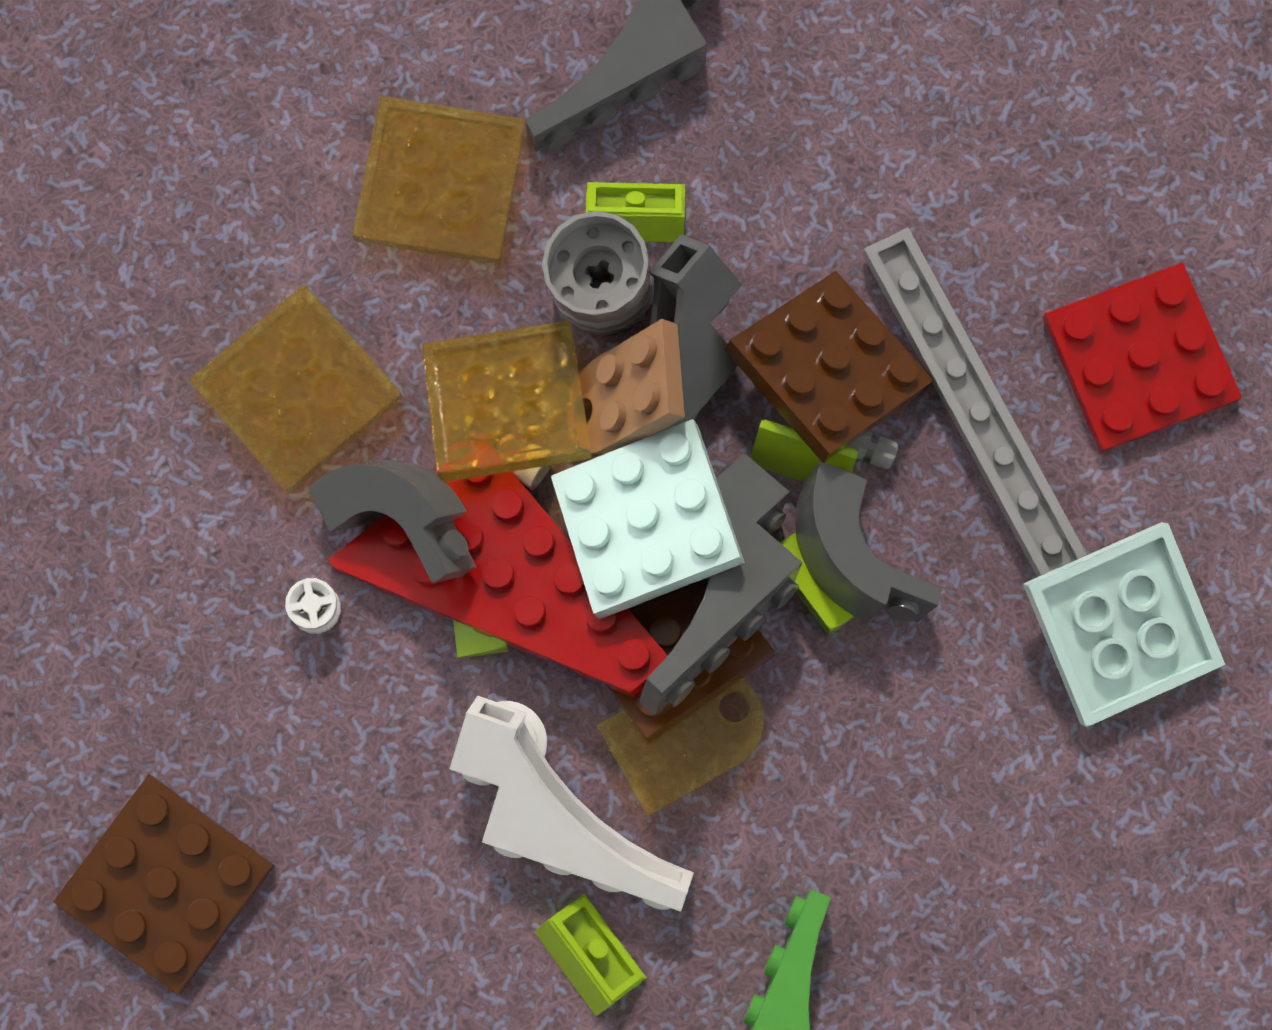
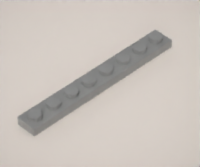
(973, 403)

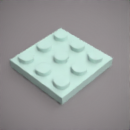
(646, 519)
(1124, 624)

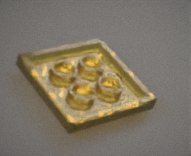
(439, 180)
(296, 388)
(505, 401)

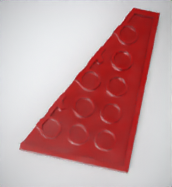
(521, 589)

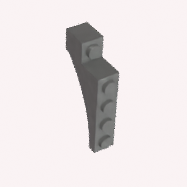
(650, 51)
(691, 291)
(737, 596)

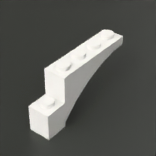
(544, 820)

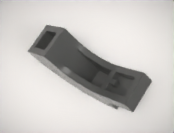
(409, 496)
(842, 560)

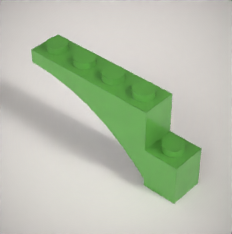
(788, 993)

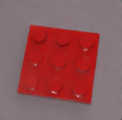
(1141, 357)

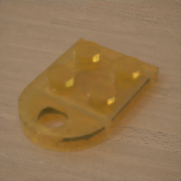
(687, 753)

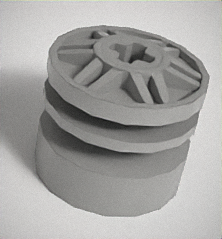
(589, 248)

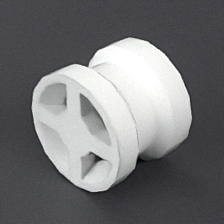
(310, 596)

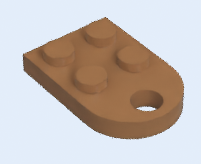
(633, 389)

